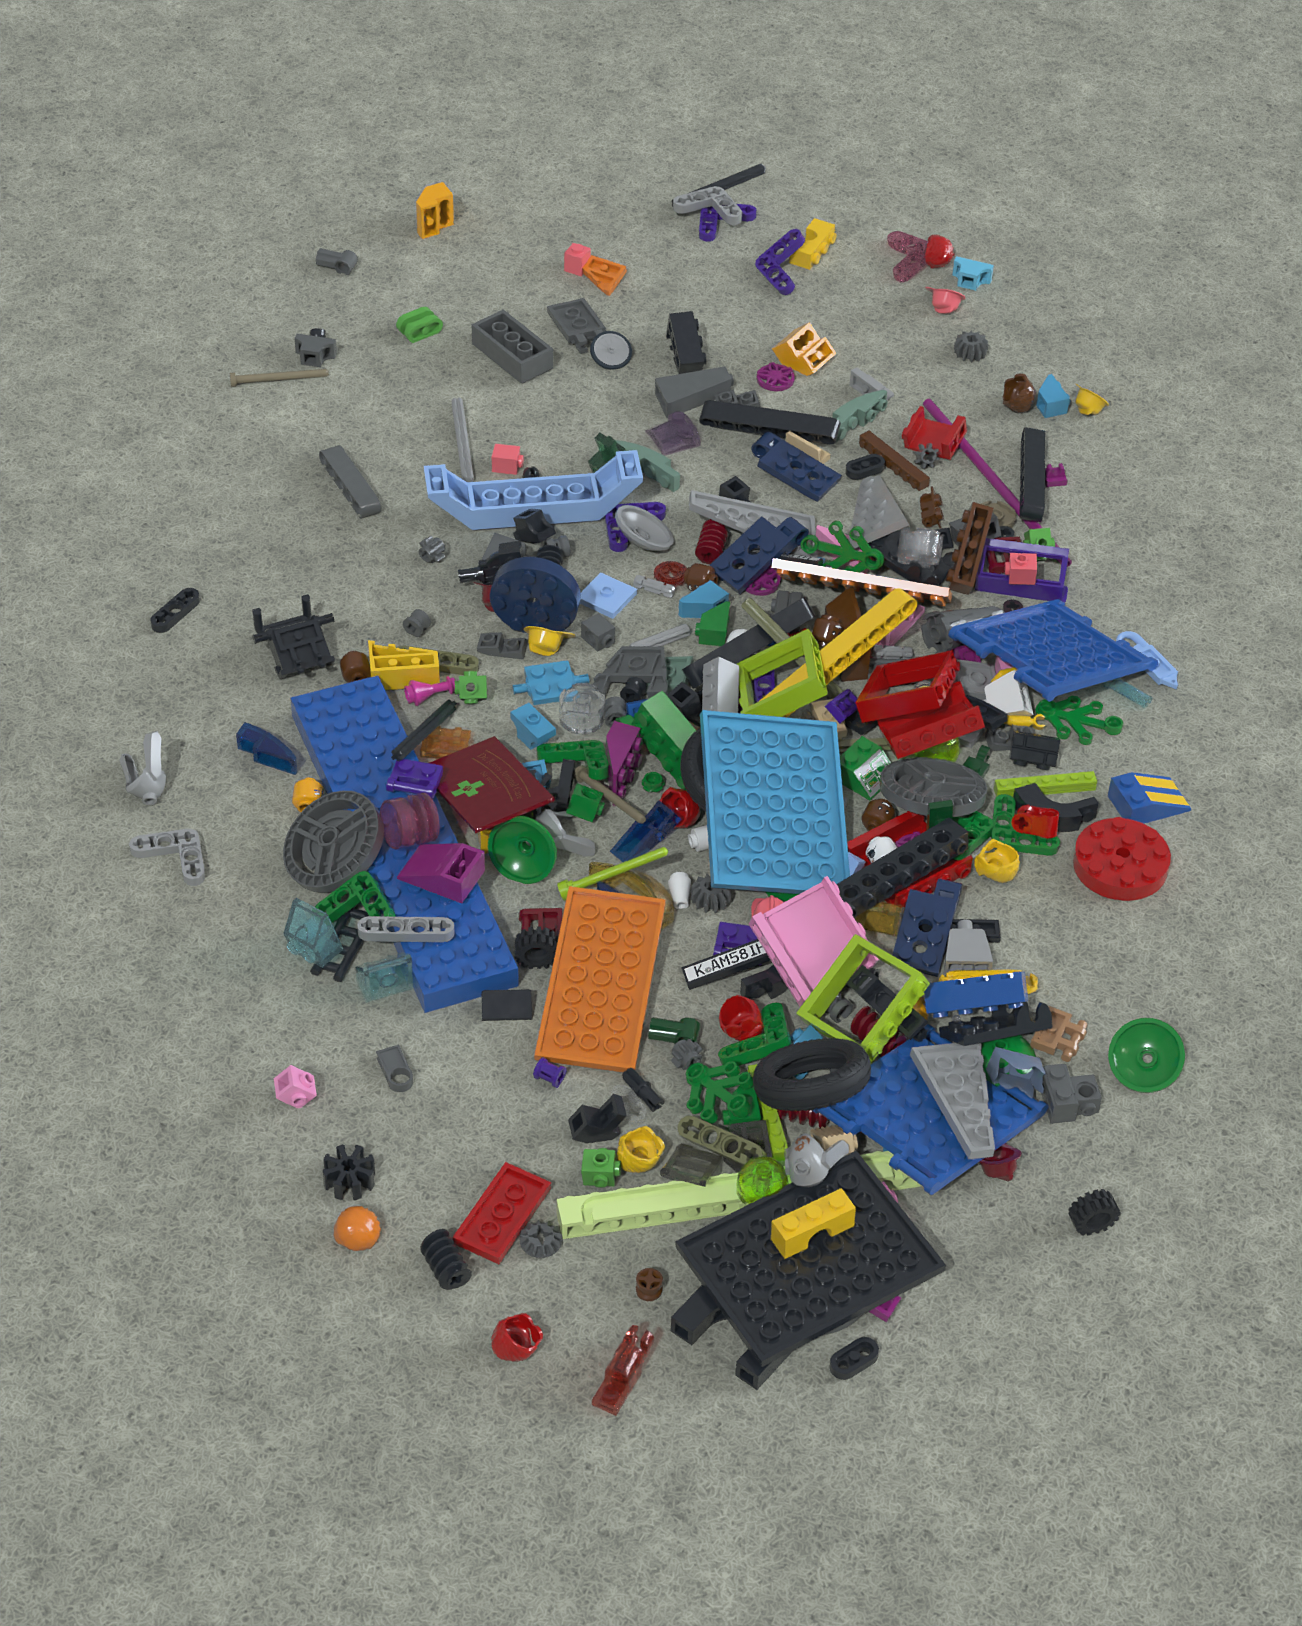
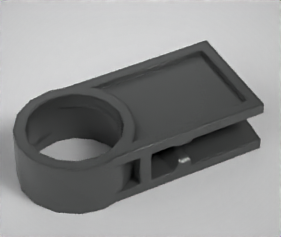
(392, 1064)

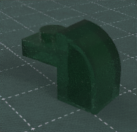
(607, 450)

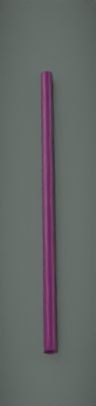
(984, 468)

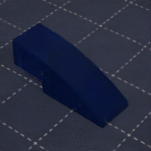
(266, 748)
(645, 836)

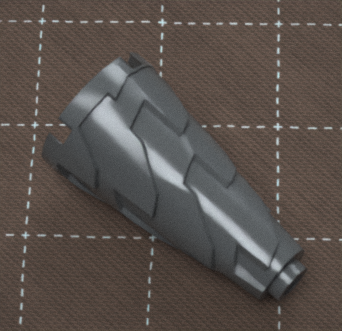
(938, 625)

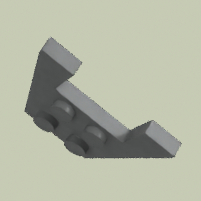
(636, 661)

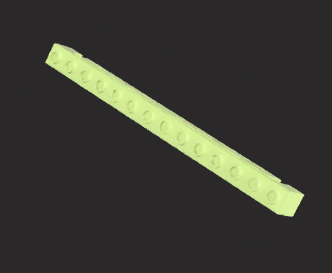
(678, 1201)

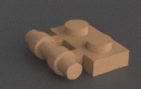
(1052, 1039)

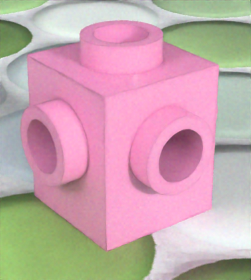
(295, 1087)

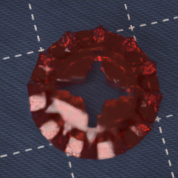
(677, 570)

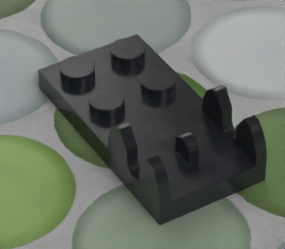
(912, 572)
(999, 1025)

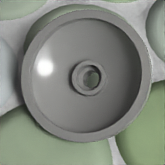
(643, 528)

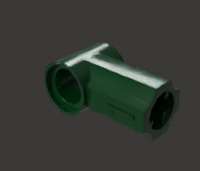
(674, 1031)

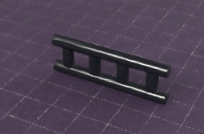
(349, 952)

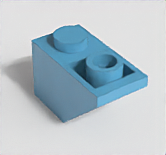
(1052, 398)
(702, 600)

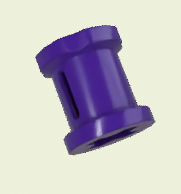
(549, 1072)

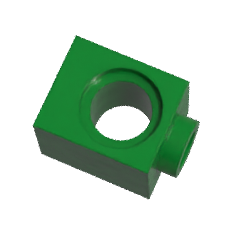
(585, 803)

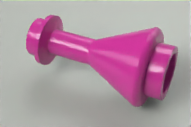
(418, 691)

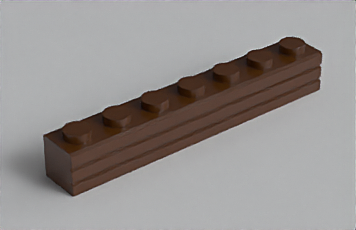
(894, 461)

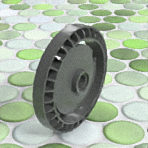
(931, 781)
(333, 840)

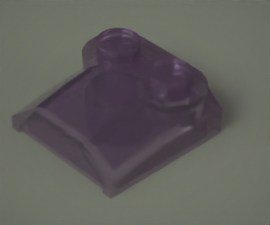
(675, 434)

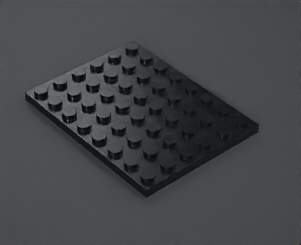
(796, 1299)

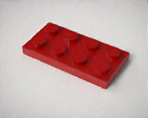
(501, 1213)

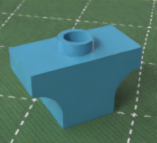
(532, 726)

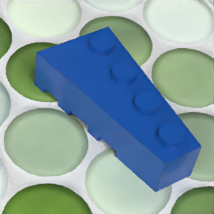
(975, 993)

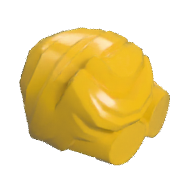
(997, 865)
(639, 1150)

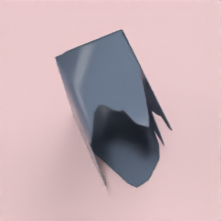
(1015, 1079)

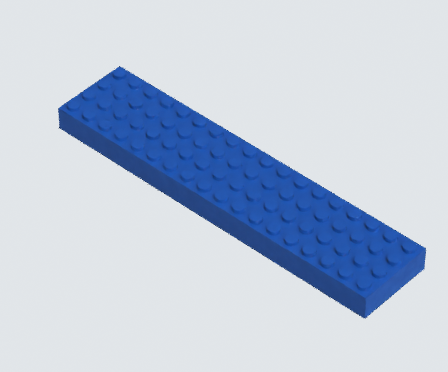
(350, 744)

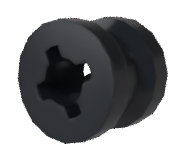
(633, 690)

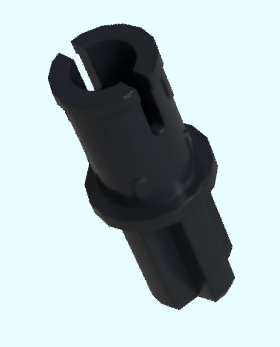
(642, 1089)

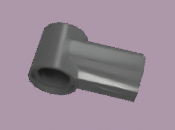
(341, 262)

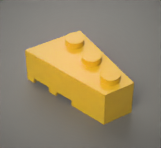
(400, 666)

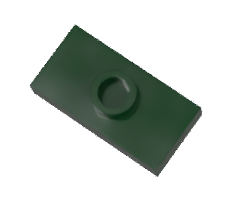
(938, 812)

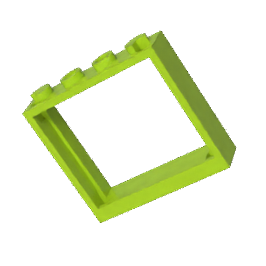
(774, 657)
(838, 976)

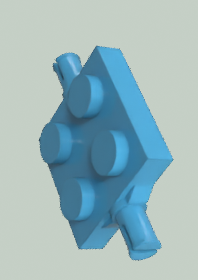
(547, 681)

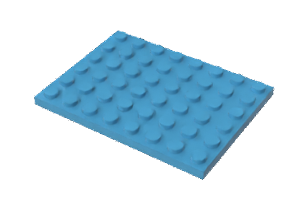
(773, 802)

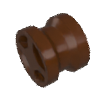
(644, 1280)

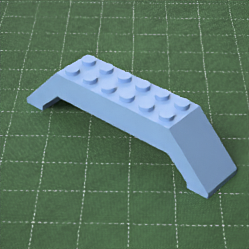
(559, 497)

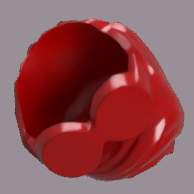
(938, 251)
(682, 805)
(740, 1018)
(512, 1338)

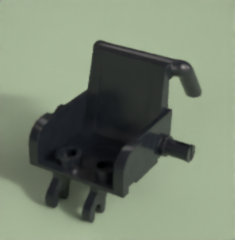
(295, 641)

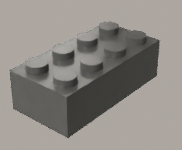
(512, 346)

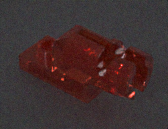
(623, 1371)

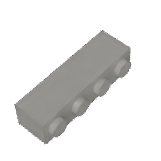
(720, 686)

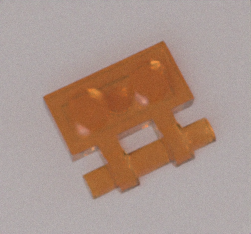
(444, 742)

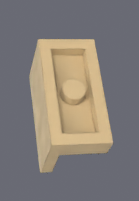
(807, 447)

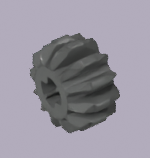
(971, 346)
(709, 897)

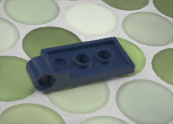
(779, 456)
(772, 544)
(930, 909)

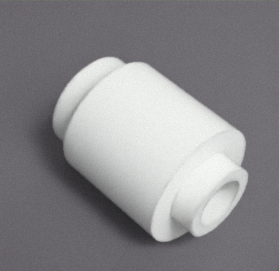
(699, 838)

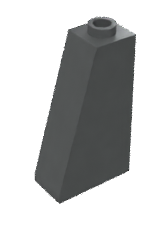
(691, 389)

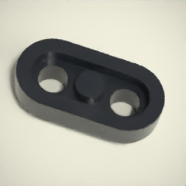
(865, 466)
(852, 1359)

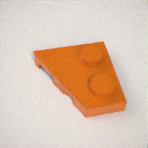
(604, 273)

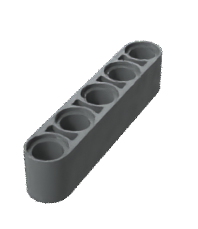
(350, 480)

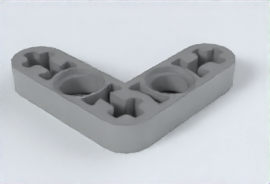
(708, 197)
(183, 848)

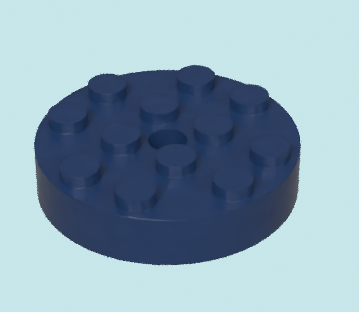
(538, 578)

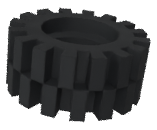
(535, 939)
(1094, 1212)

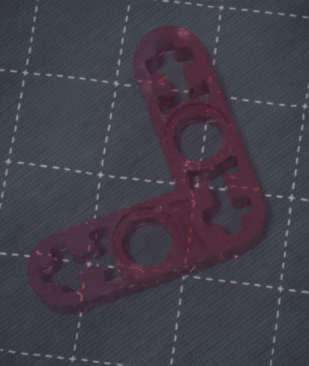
(900, 241)

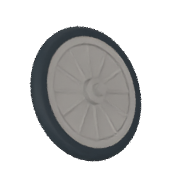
(611, 350)

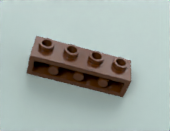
(970, 548)

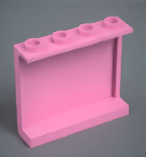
(808, 936)

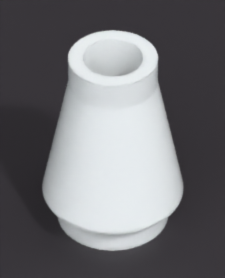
(680, 889)

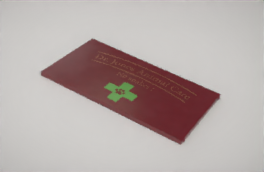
(489, 785)

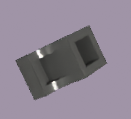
(314, 349)

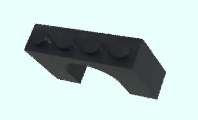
(697, 1316)

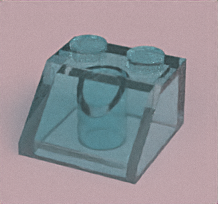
(311, 934)
(385, 976)

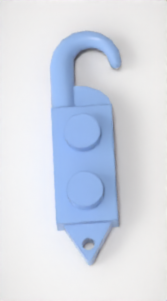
(1164, 672)

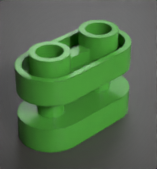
(419, 324)

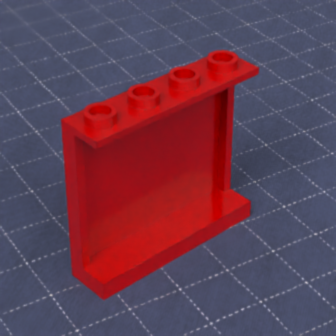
(928, 728)
(896, 829)

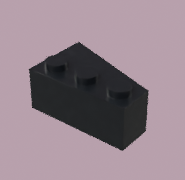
(686, 343)

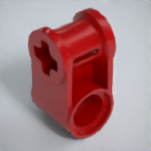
(1037, 821)

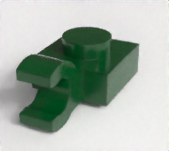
(979, 763)

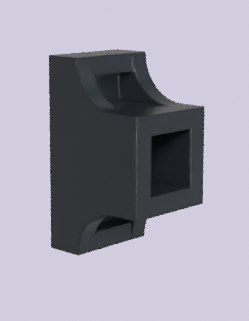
(532, 526)

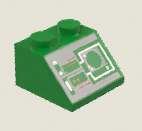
(862, 767)

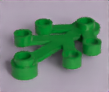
(846, 549)
(1054, 712)
(700, 1075)

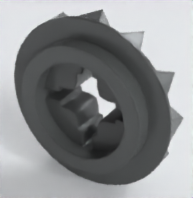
(532, 1245)

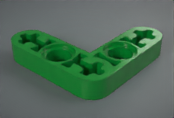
(589, 750)
(978, 827)
(1008, 832)
(357, 894)
(760, 1045)

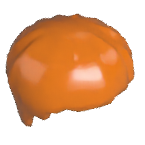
(357, 1228)

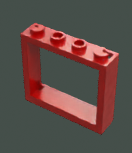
(876, 704)

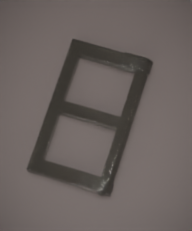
(688, 1151)

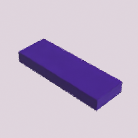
(842, 705)

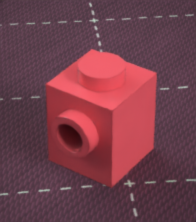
(575, 258)
(506, 459)
(1021, 568)

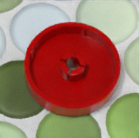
(1121, 859)

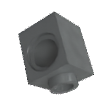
(598, 632)
(1087, 1094)

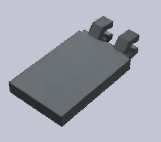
(576, 322)

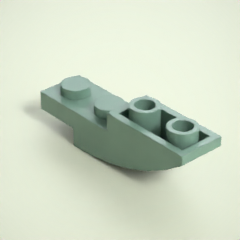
(860, 411)
(655, 465)

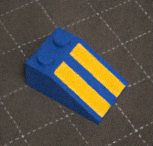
(1146, 797)

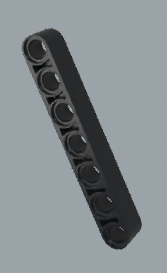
(762, 420)
(1032, 475)
(751, 640)

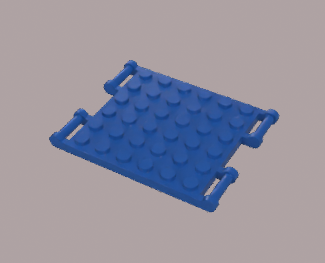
(1052, 648)
(907, 1121)

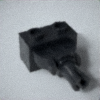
(488, 568)

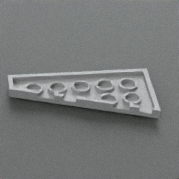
(876, 511)
(742, 514)
(960, 1089)

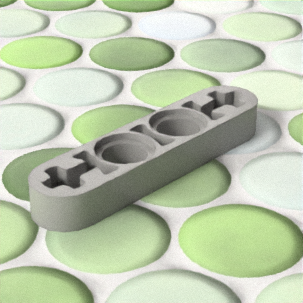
(406, 925)

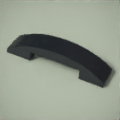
(879, 998)

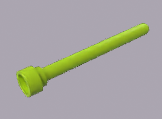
(563, 886)

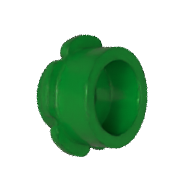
(652, 782)

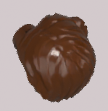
(1018, 393)

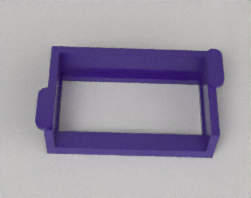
(1042, 590)

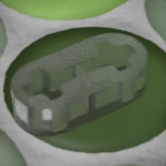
(632, 1102)

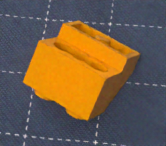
(434, 210)
(803, 348)

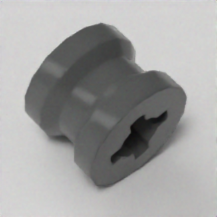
(416, 623)

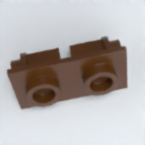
(931, 512)

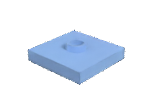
(607, 595)

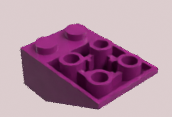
(623, 755)
(445, 869)

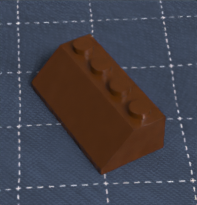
(847, 610)

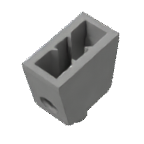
(967, 949)

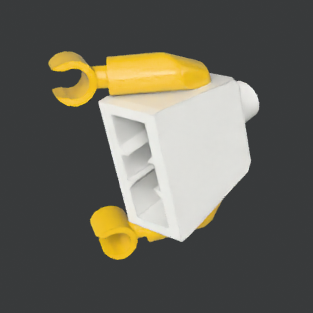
(1012, 698)

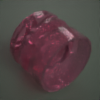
(409, 820)

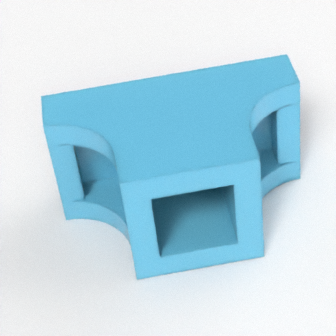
(972, 273)

